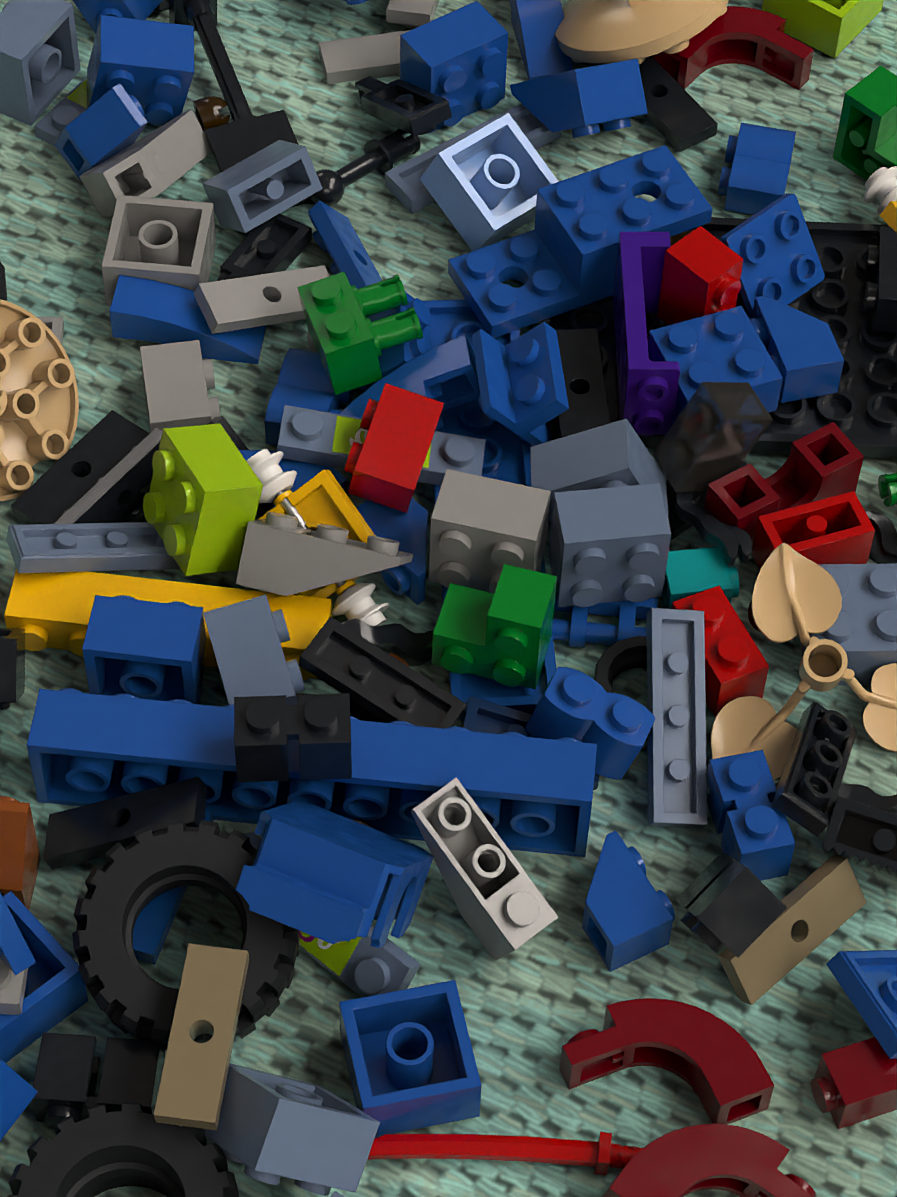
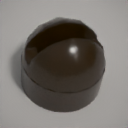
(207, 112)

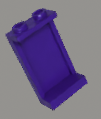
(644, 386)

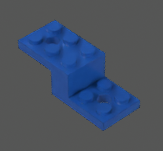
(576, 239)

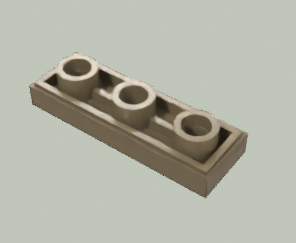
(811, 916)
(206, 1004)

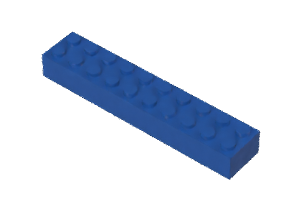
(116, 745)

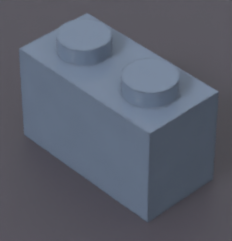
(262, 186)
(250, 650)

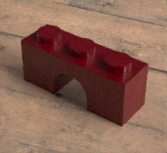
(816, 469)

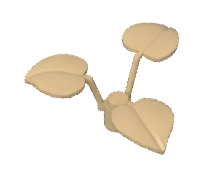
(789, 601)

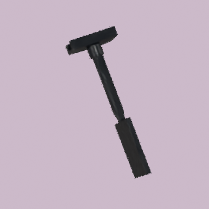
(248, 132)

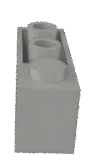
(148, 164)
(296, 559)
(481, 872)

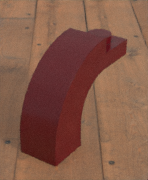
(744, 38)
(680, 1040)
(709, 1158)

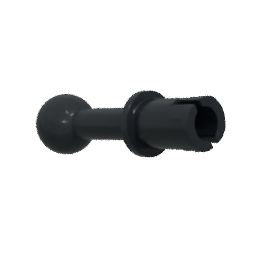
(378, 156)

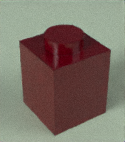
(856, 1083)

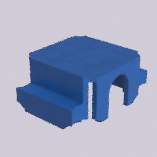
(332, 875)

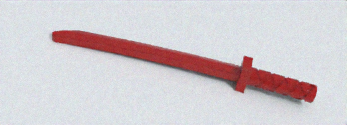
(505, 1148)

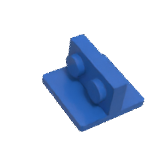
(776, 253)
(521, 381)

